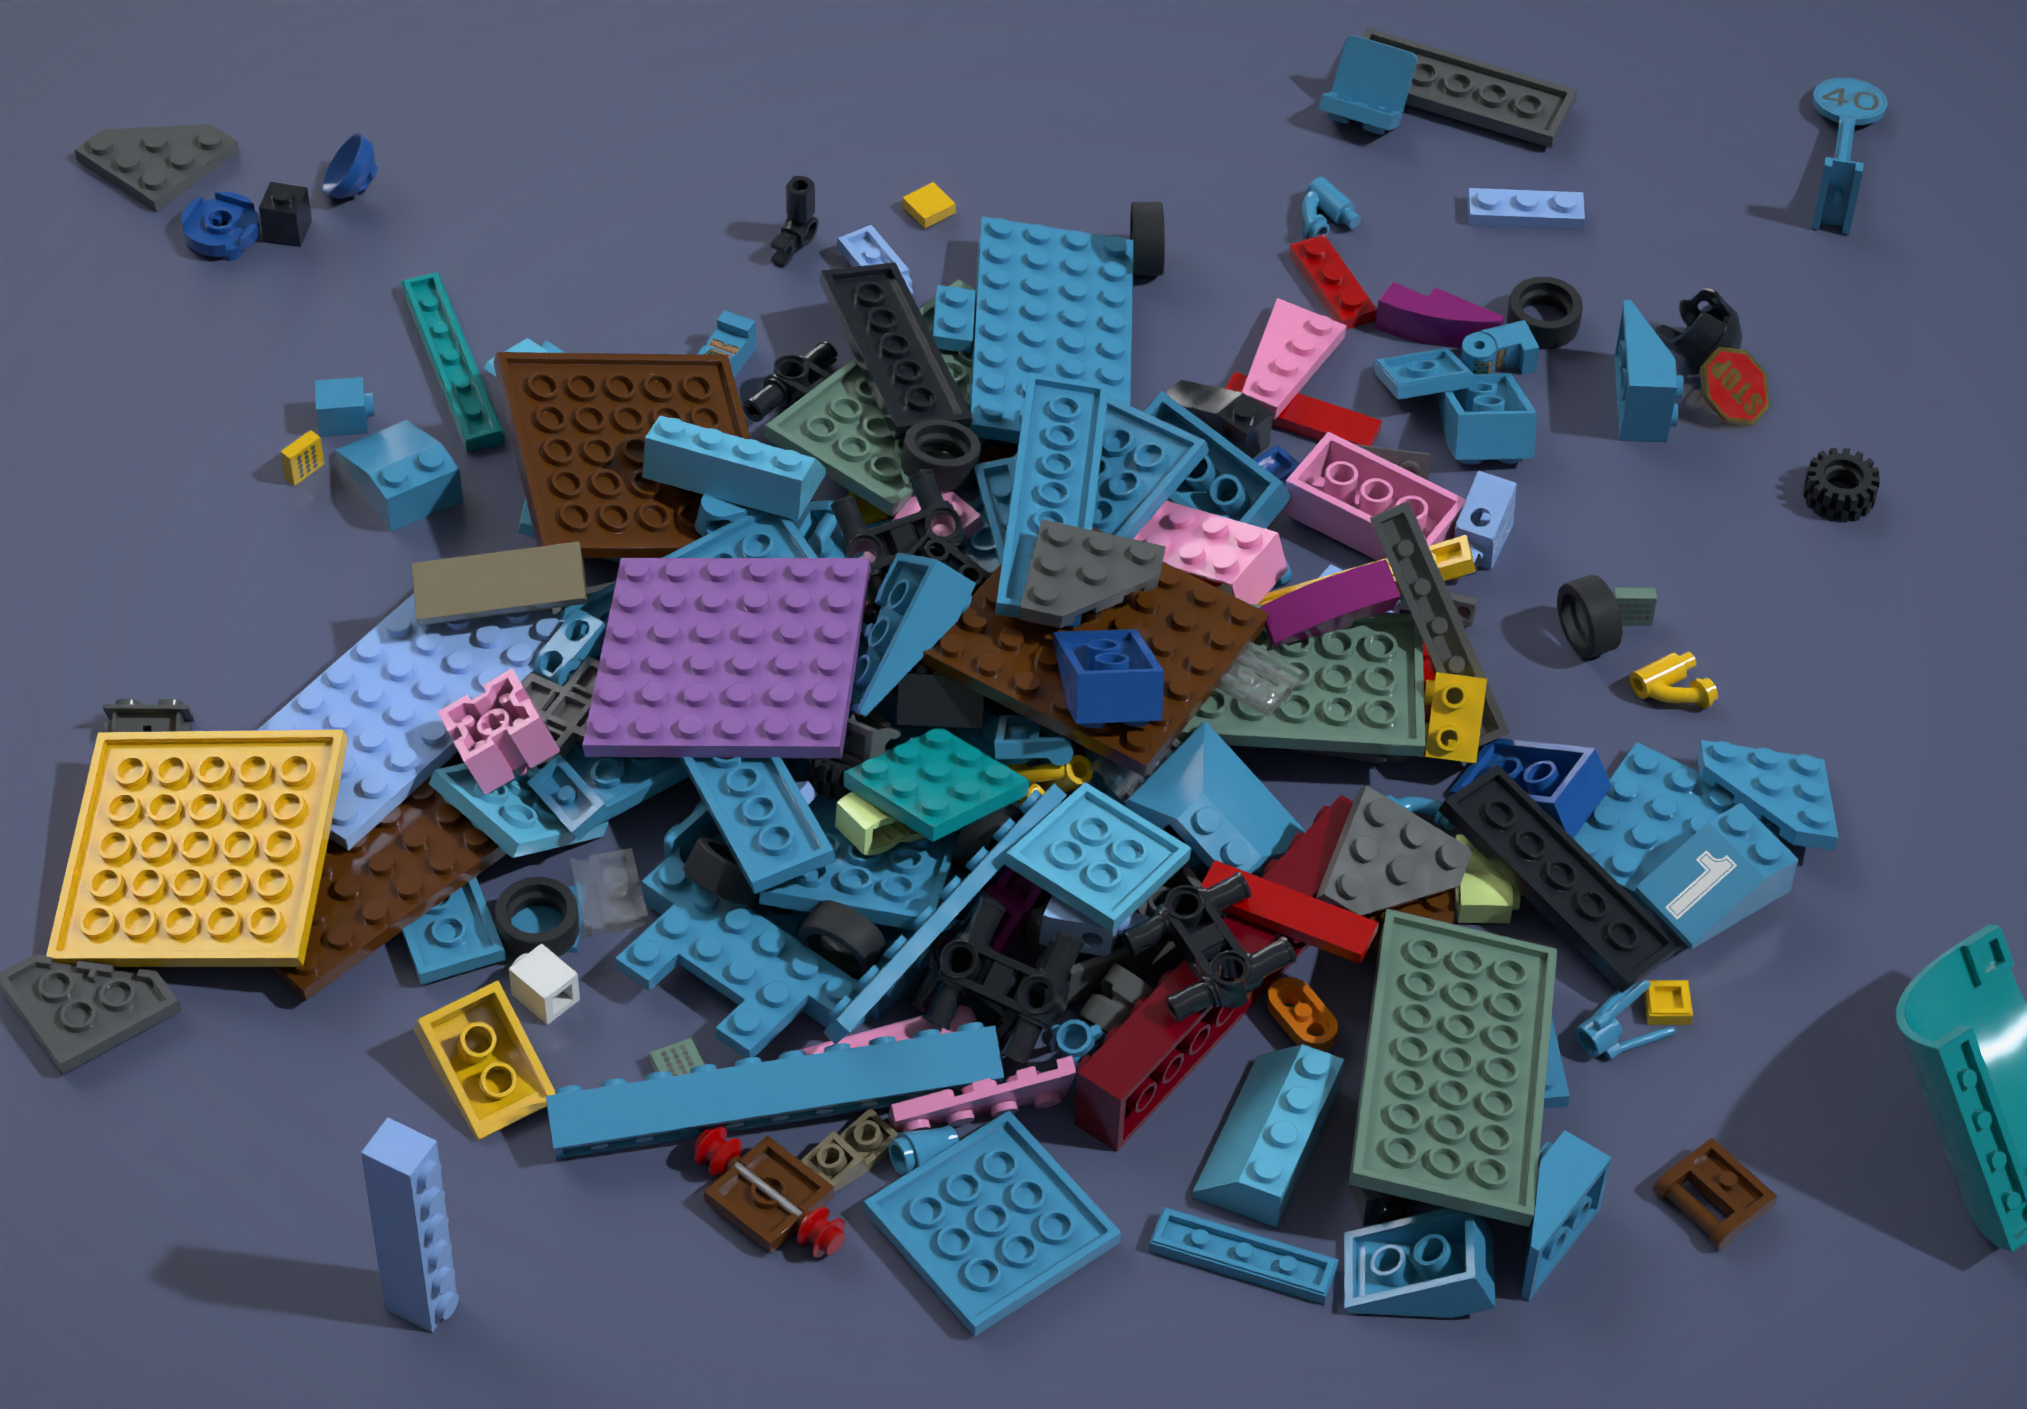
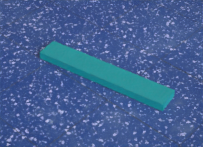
(452, 362)

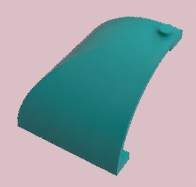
(1970, 1057)

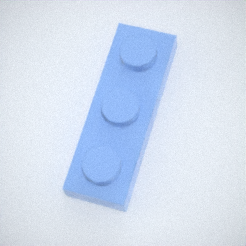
(1526, 209)

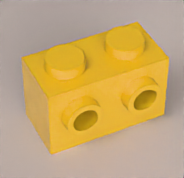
(1454, 717)

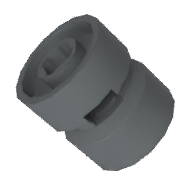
(1117, 999)

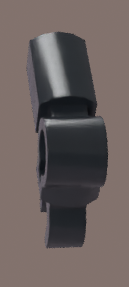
(800, 224)

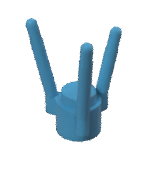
(1602, 1029)
(1075, 1040)

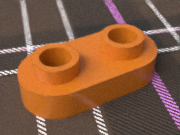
(1307, 1015)

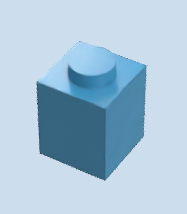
(343, 406)

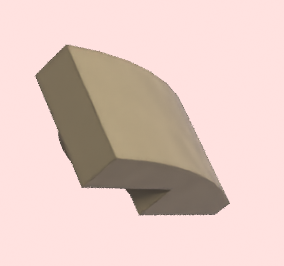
(854, 1152)

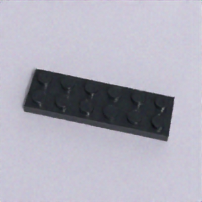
(893, 346)
(1559, 878)

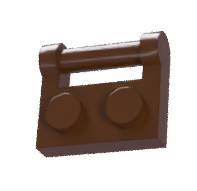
(1725, 1184)

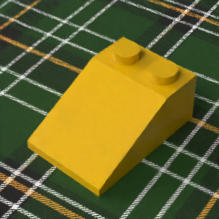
(485, 1060)

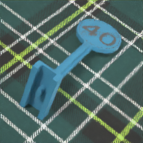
(1849, 104)

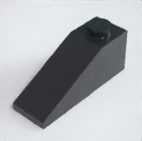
(1228, 413)

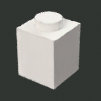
(544, 983)

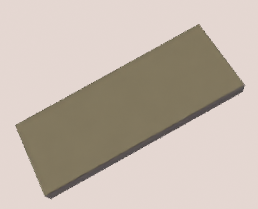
(499, 583)

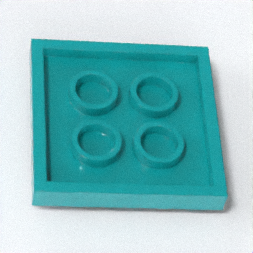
(936, 783)

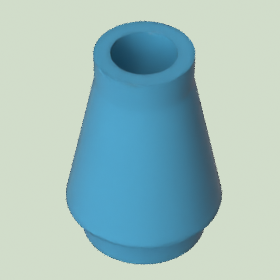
(919, 1146)

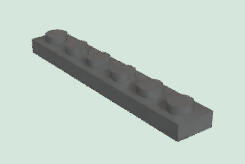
(1433, 606)

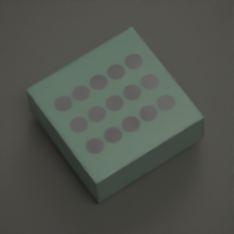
(1636, 604)
(676, 1058)

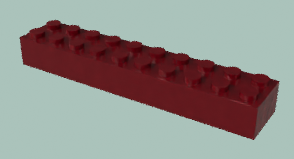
(1152, 1051)

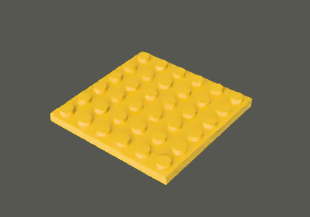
(199, 849)

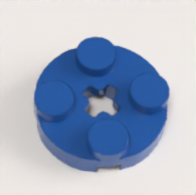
(223, 241)

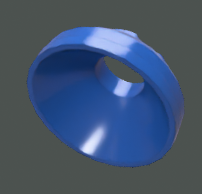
(350, 168)

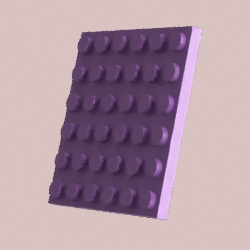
(728, 658)

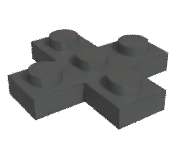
(564, 707)

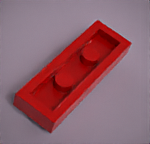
(1332, 282)

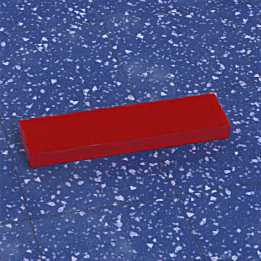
(1316, 418)
(1299, 915)

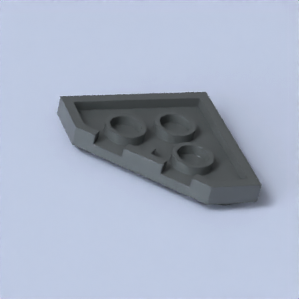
(157, 161)
(1084, 572)
(1389, 858)
(84, 1006)

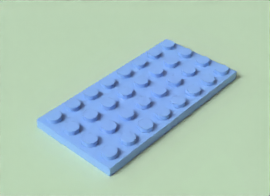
(390, 698)

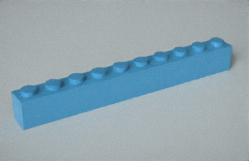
(770, 1091)

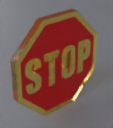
(1734, 386)

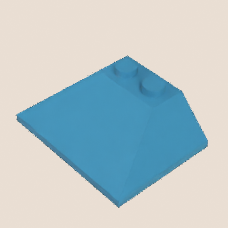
(1216, 805)

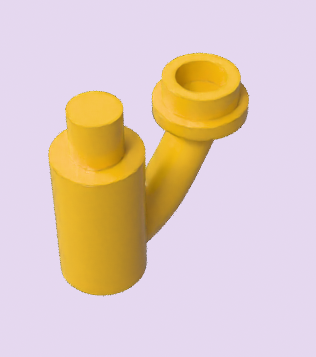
(1658, 676)
(1065, 777)

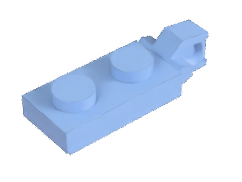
(869, 248)

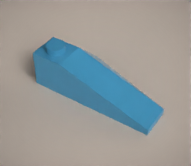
(917, 608)

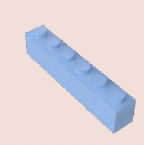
(410, 1225)

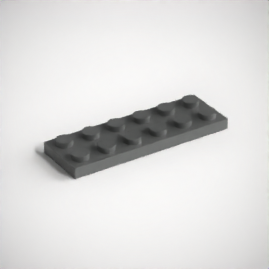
(1483, 93)

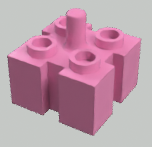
(499, 732)

